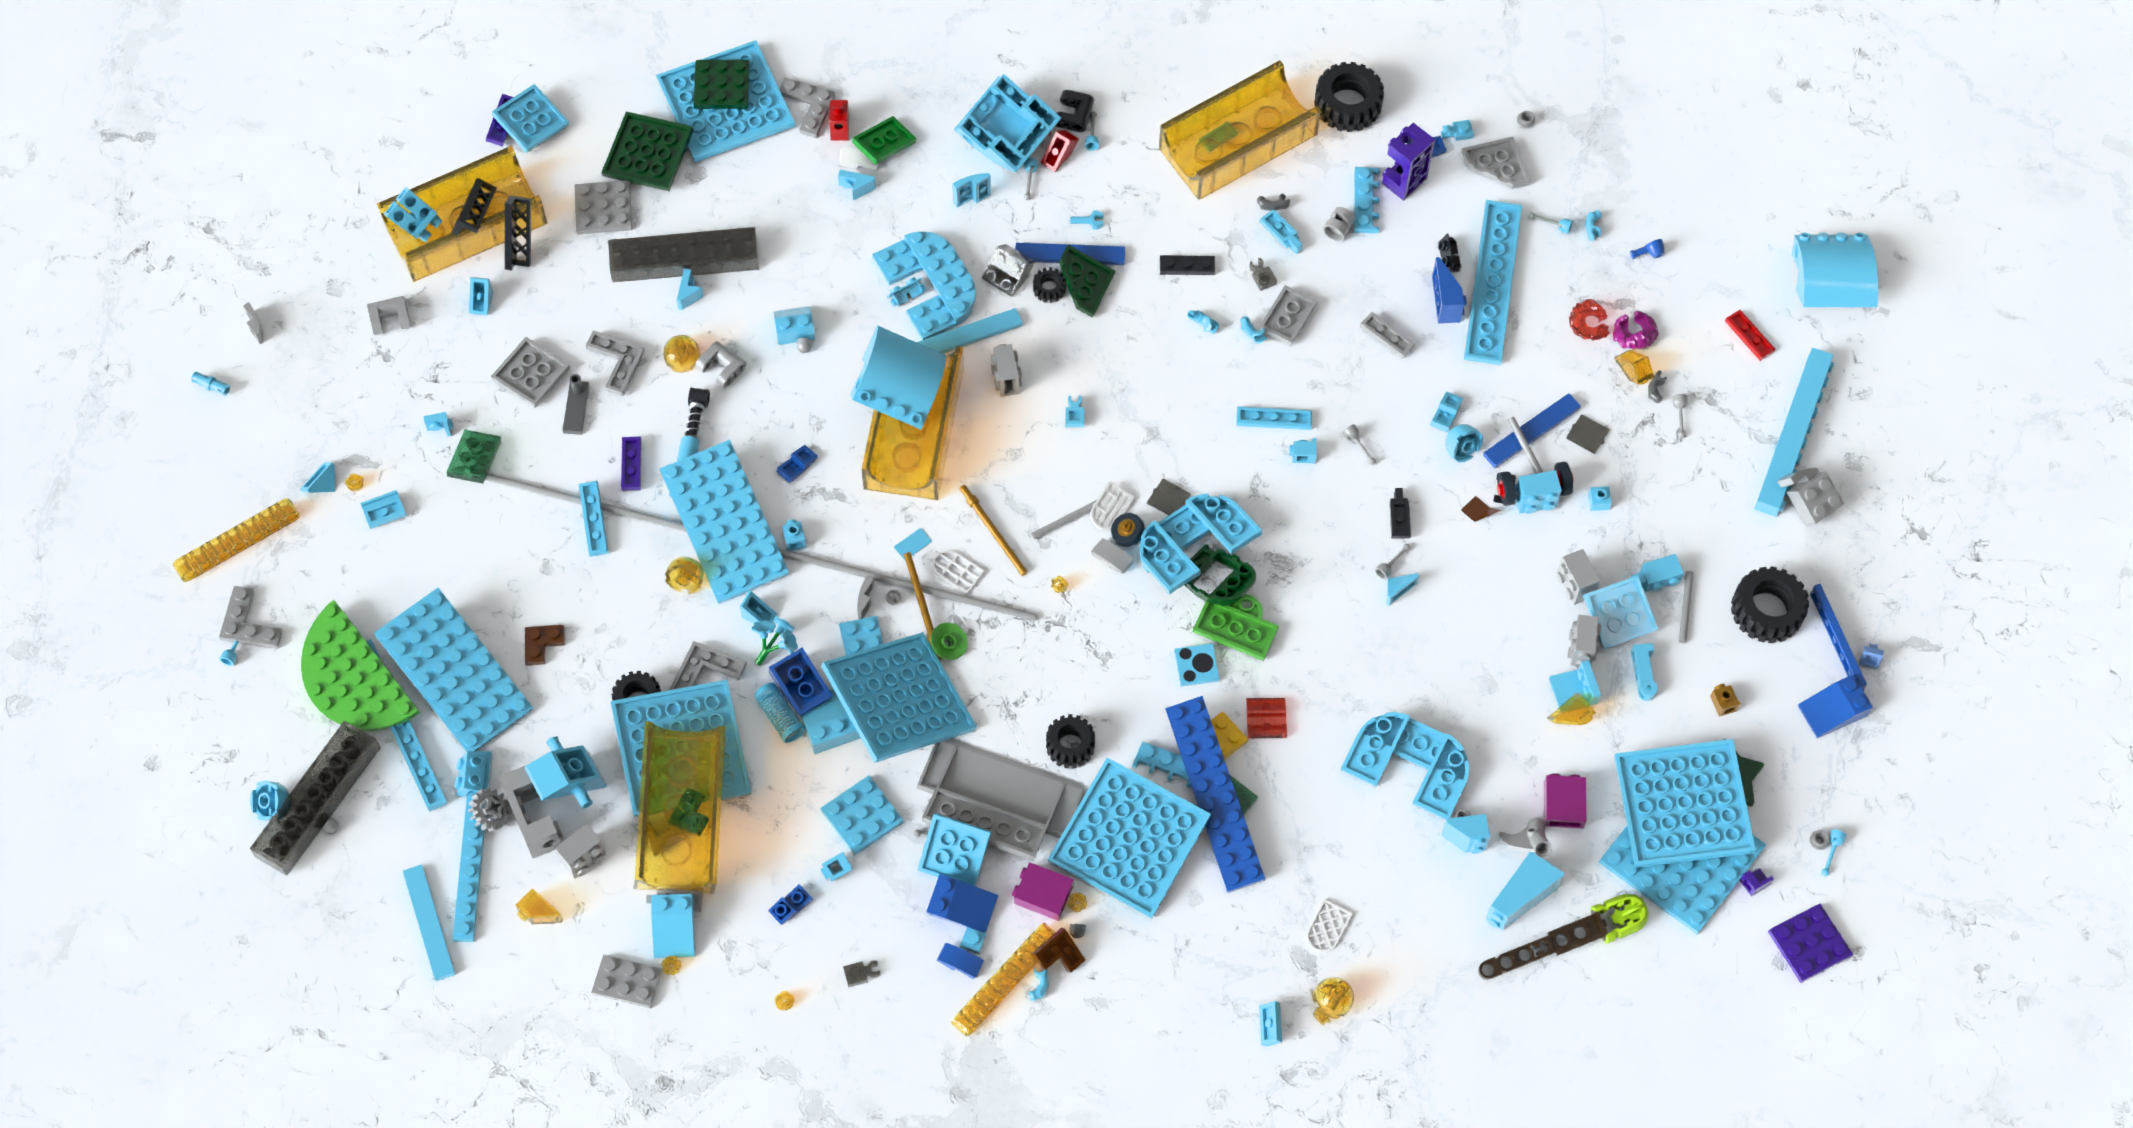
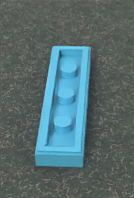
(1274, 418)
(593, 518)

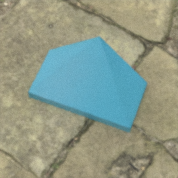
(322, 480)
(1399, 586)

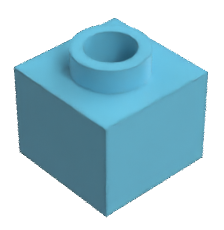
(1599, 498)

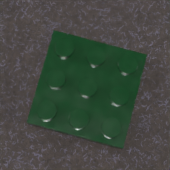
(721, 84)

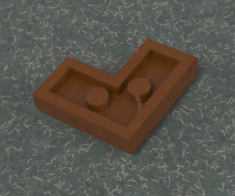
(540, 637)
(1059, 947)

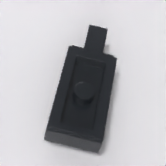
(1399, 516)

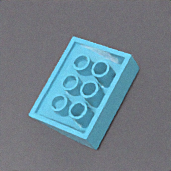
(829, 725)

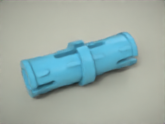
(210, 383)

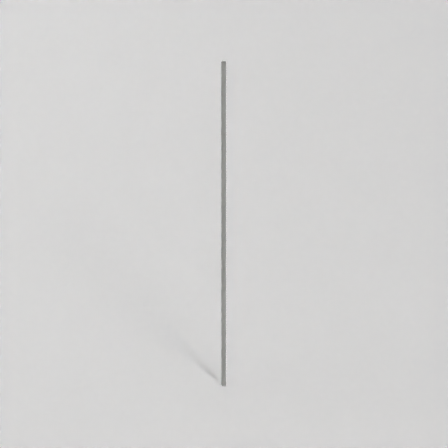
(785, 553)

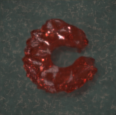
(1580, 313)

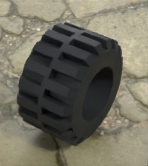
(634, 683)
(1070, 726)

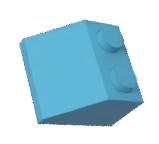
(794, 324)
(1467, 832)

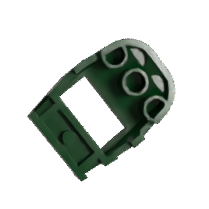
(1233, 586)

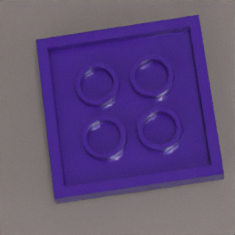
(1810, 943)

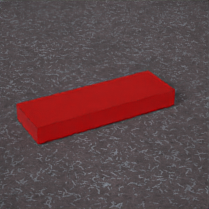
(1750, 335)

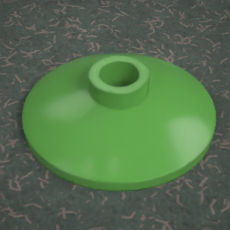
(954, 636)

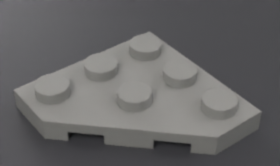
(1498, 161)

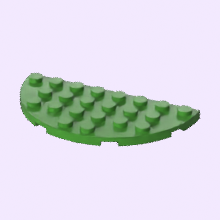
(348, 677)

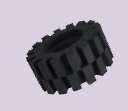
(1049, 294)

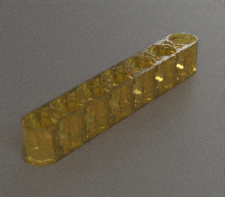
(236, 540)
(1001, 983)

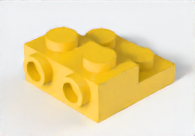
(1228, 734)

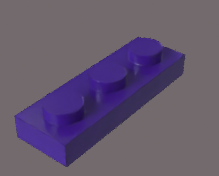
(496, 133)
(631, 463)

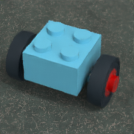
(1536, 490)

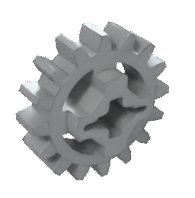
(490, 819)

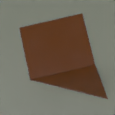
(1477, 510)

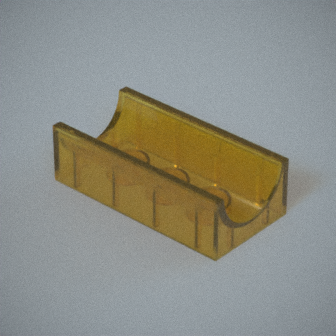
(1236, 131)
(447, 196)
(912, 459)
(669, 765)

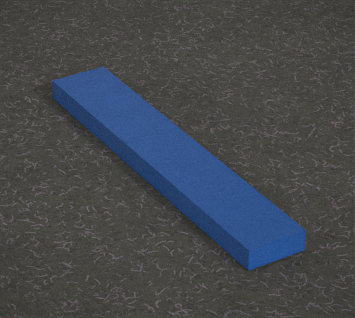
(1052, 252)
(1532, 430)
(1836, 634)

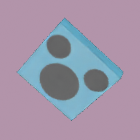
(1196, 665)

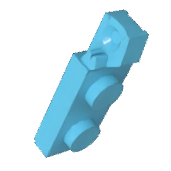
(1281, 230)

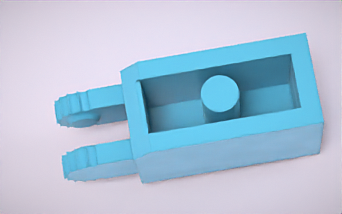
(1660, 573)

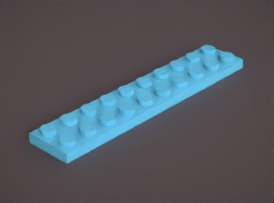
(1493, 282)

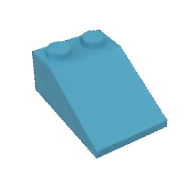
(673, 925)

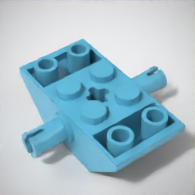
(565, 773)

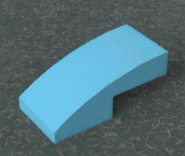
(1446, 411)

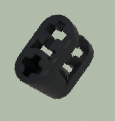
(1083, 106)

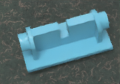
(912, 287)

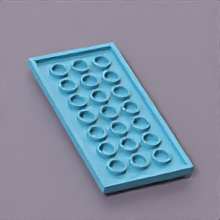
(724, 521)
(453, 671)

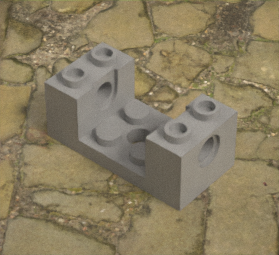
(540, 835)

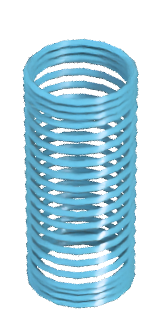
(789, 730)

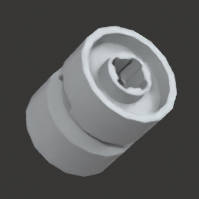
(1339, 224)

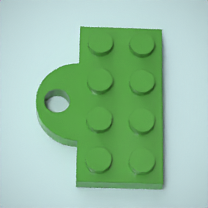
(1237, 627)

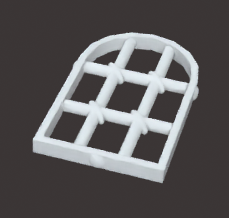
(965, 570)

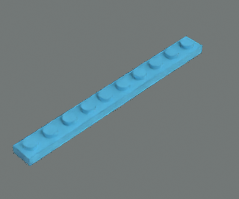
(417, 761)
(470, 869)

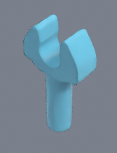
(1089, 220)

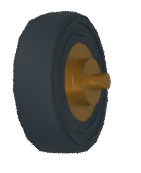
(1127, 529)

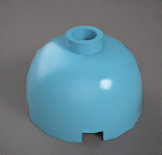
(1462, 442)
(267, 799)

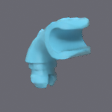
(1589, 224)
(1208, 323)
(1251, 332)
(1041, 989)

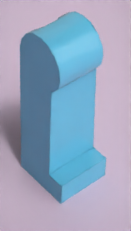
(1643, 673)

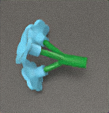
(784, 630)

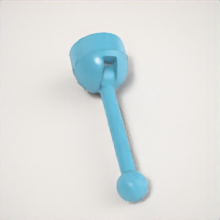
(229, 656)
(1836, 839)

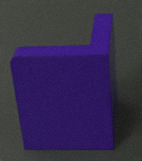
(1755, 881)

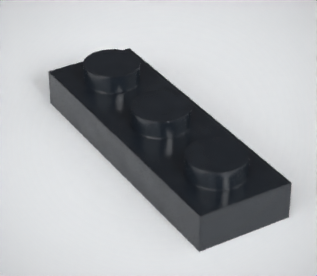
(1187, 265)

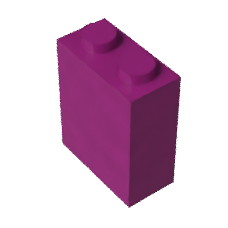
(1565, 801)
(1043, 891)

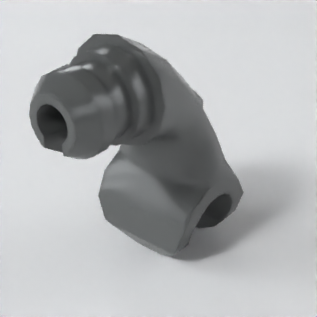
(1276, 205)
(1652, 387)

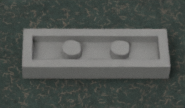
(1387, 335)

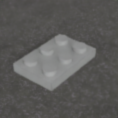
(1288, 315)
(626, 981)

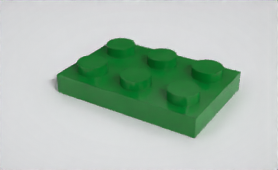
(884, 140)

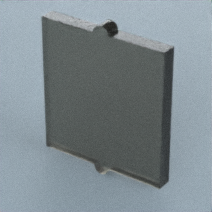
(1587, 434)
(1168, 497)

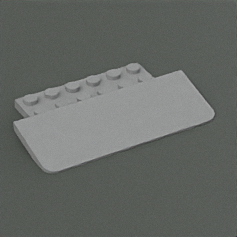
(998, 796)

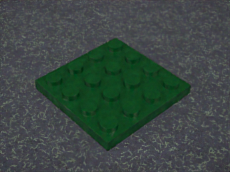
(647, 151)

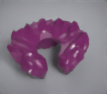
(1640, 339)

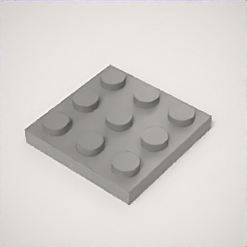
(603, 207)
(530, 372)

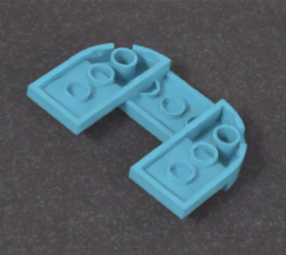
(946, 273)
(1164, 541)
(1418, 744)

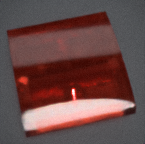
(1266, 718)

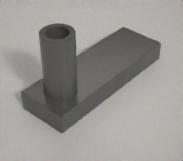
(575, 406)

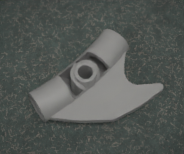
(1529, 839)

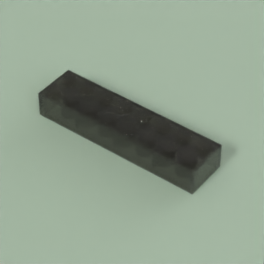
(672, 253)
(315, 798)

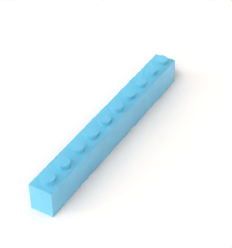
(1794, 430)

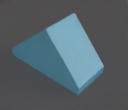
(480, 295)
(756, 610)

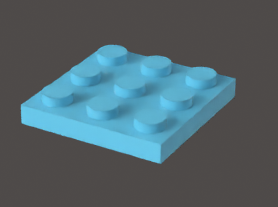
(530, 118)
(1621, 612)
(861, 815)
(954, 849)

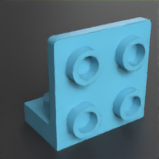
(1577, 681)

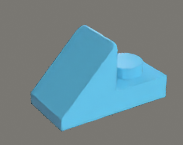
(859, 182)
(688, 292)

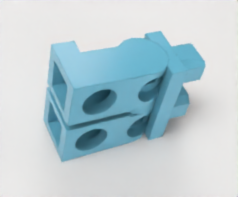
(418, 218)

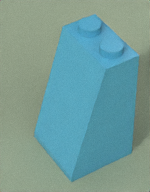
(1526, 888)

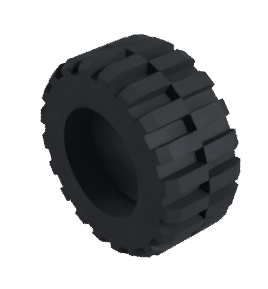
(1354, 78)
(1778, 584)

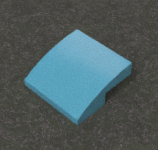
(971, 187)

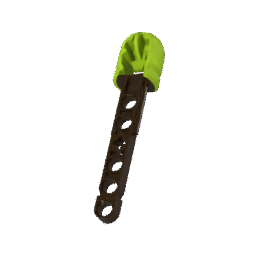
(1594, 927)

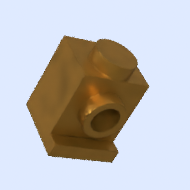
(1724, 705)

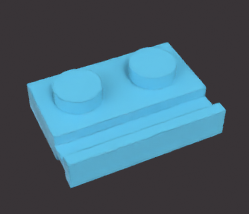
(383, 509)

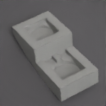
(253, 324)
(1797, 477)
(1113, 555)
(864, 600)

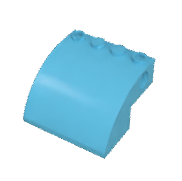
(1007, 124)
(1835, 270)
(899, 377)

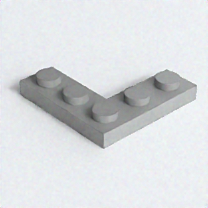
(815, 96)
(626, 353)
(236, 629)
(702, 657)

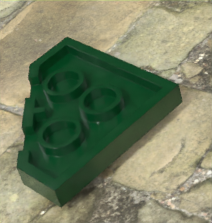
(1085, 279)

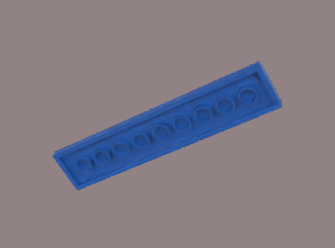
(1215, 794)

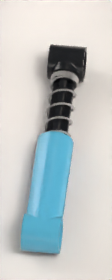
(697, 400)

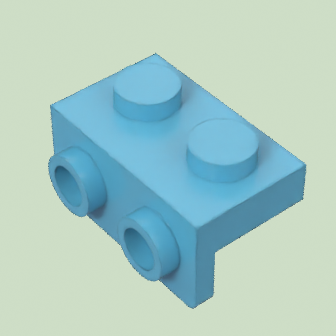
(471, 773)

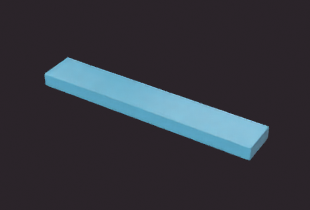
(974, 331)
(428, 922)

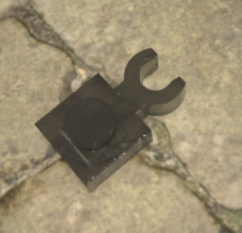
(1262, 276)
(858, 973)

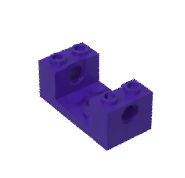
(1410, 159)

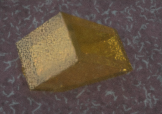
(1635, 366)
(1573, 712)
(537, 910)

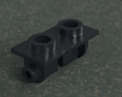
(1448, 247)

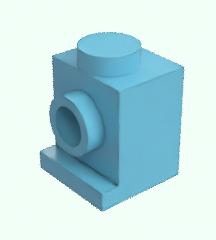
(1303, 451)
(794, 535)
(839, 859)

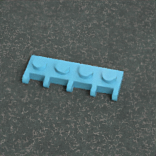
(1364, 199)
(1162, 760)

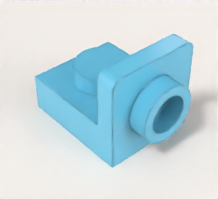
(437, 421)

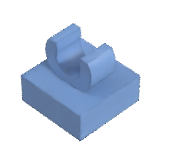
(1871, 656)

